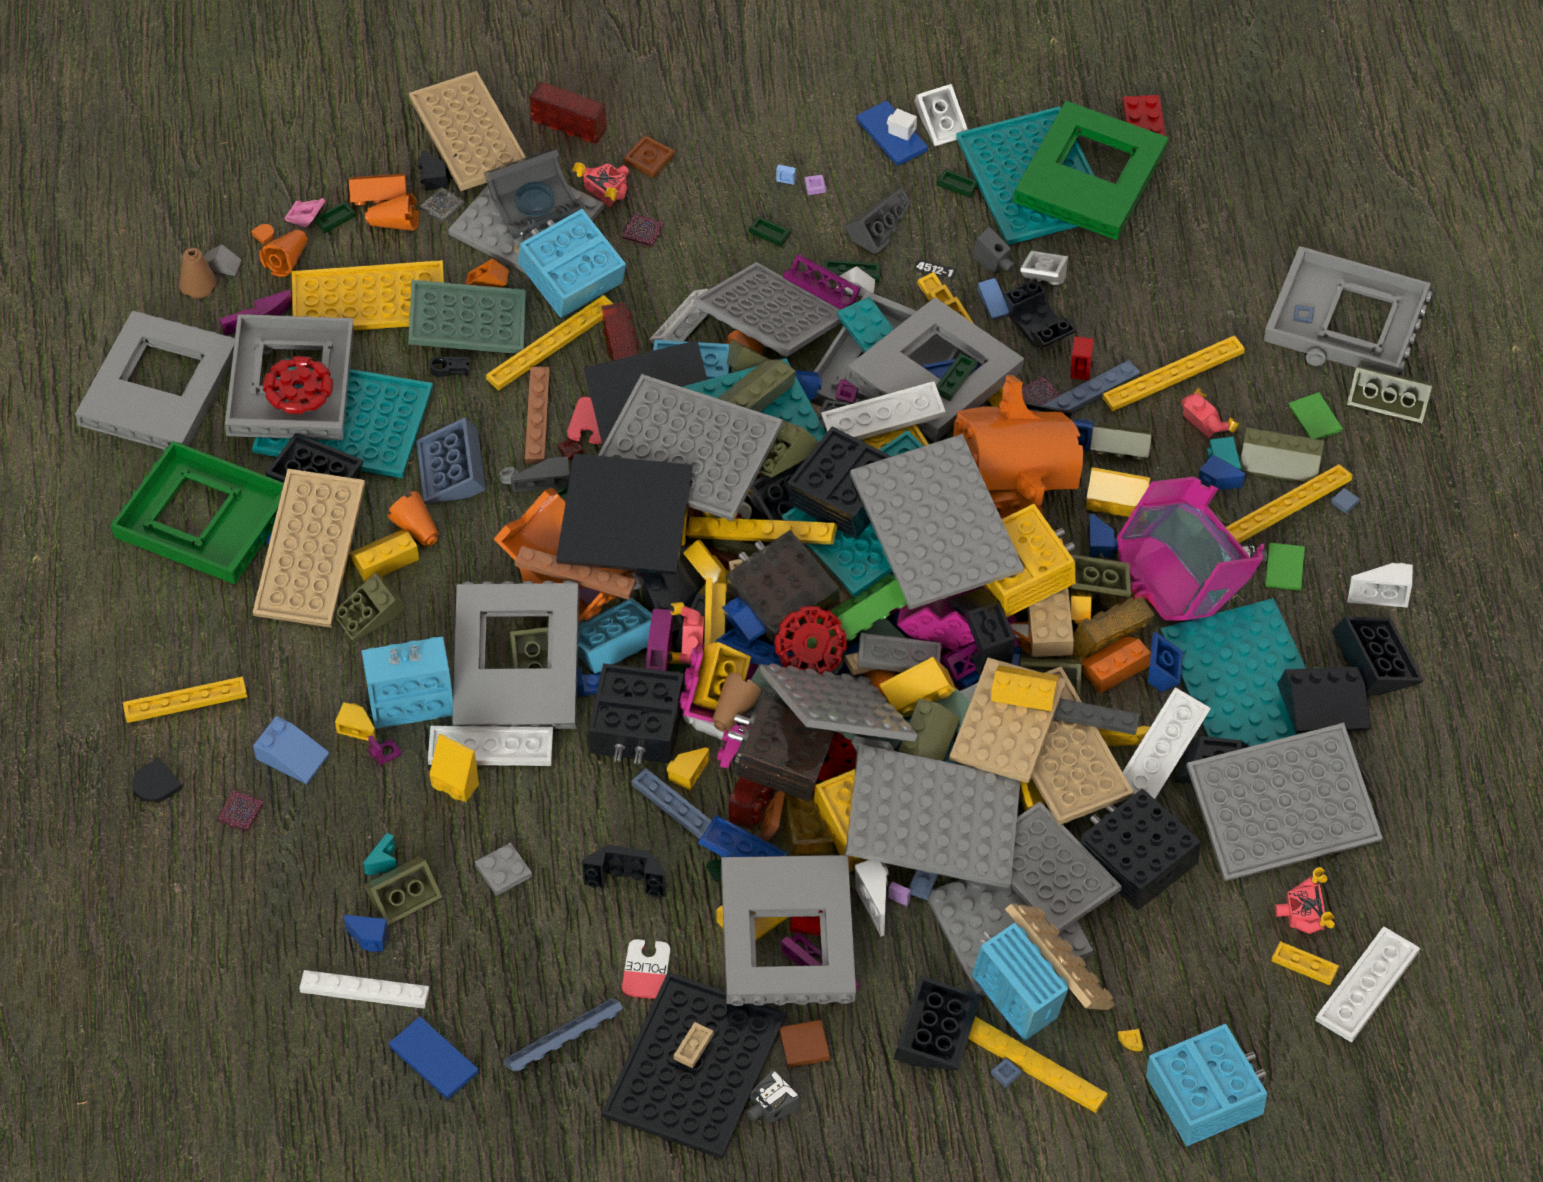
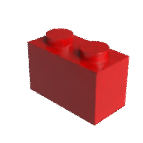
(1081, 358)

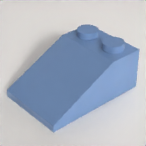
(290, 750)

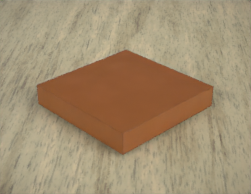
(649, 156)
(772, 816)
(804, 1043)

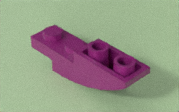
(272, 305)
(660, 640)

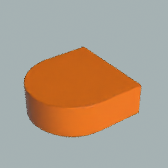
(263, 233)

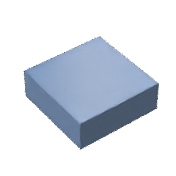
(786, 174)

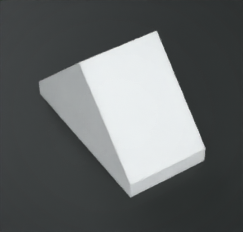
(860, 279)

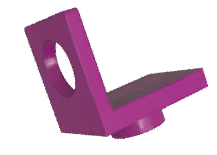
(375, 750)

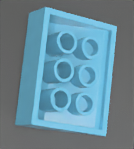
(614, 635)

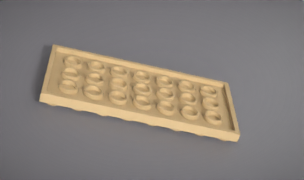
(466, 123)
(309, 548)
(1077, 768)

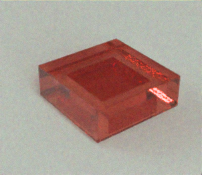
(570, 447)

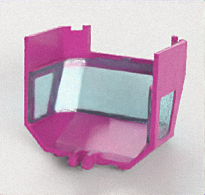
(1183, 551)

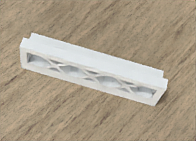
(682, 321)

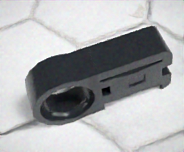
(452, 365)

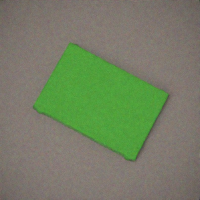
(1315, 416)
(1285, 566)

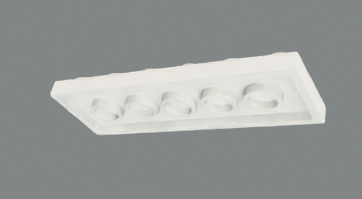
(887, 412)
(1165, 743)
(500, 744)
(1367, 984)

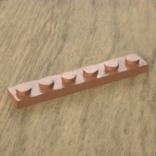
(537, 415)
(583, 575)

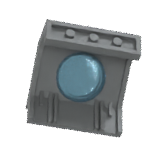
(531, 193)

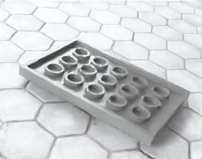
(1056, 870)

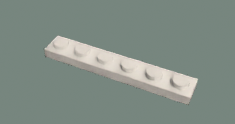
(364, 989)

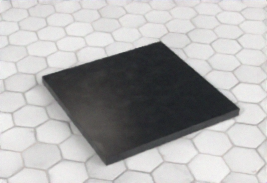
(614, 380)
(624, 514)

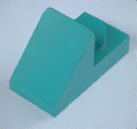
(380, 858)

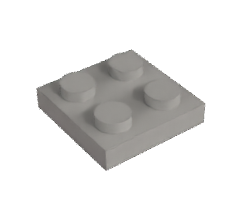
(503, 869)

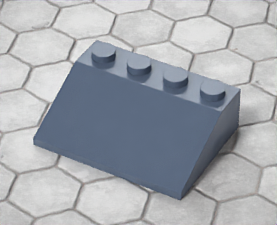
(451, 463)

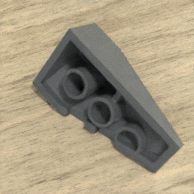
(877, 223)

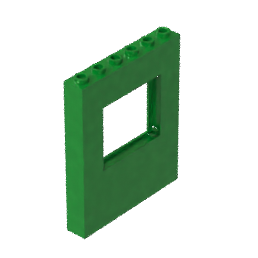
(1082, 197)
(232, 534)

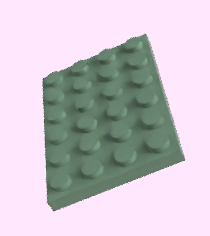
(466, 317)

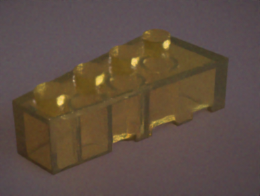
(1110, 626)
(805, 828)

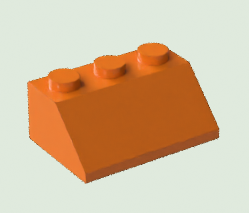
(377, 188)
(1116, 663)

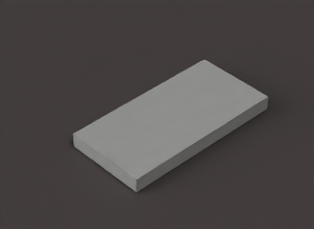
(894, 652)

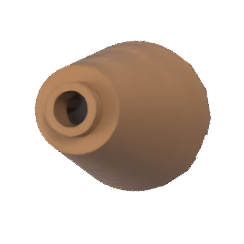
(196, 275)
(735, 698)

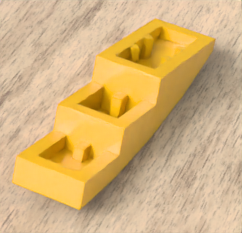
(933, 288)
(705, 563)

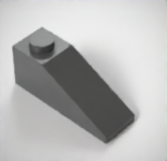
(544, 475)

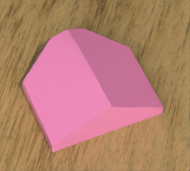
(304, 212)

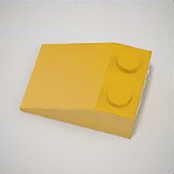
(454, 769)

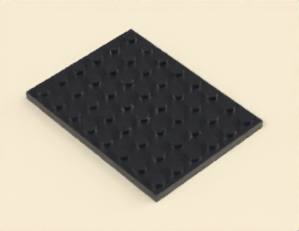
(699, 1103)

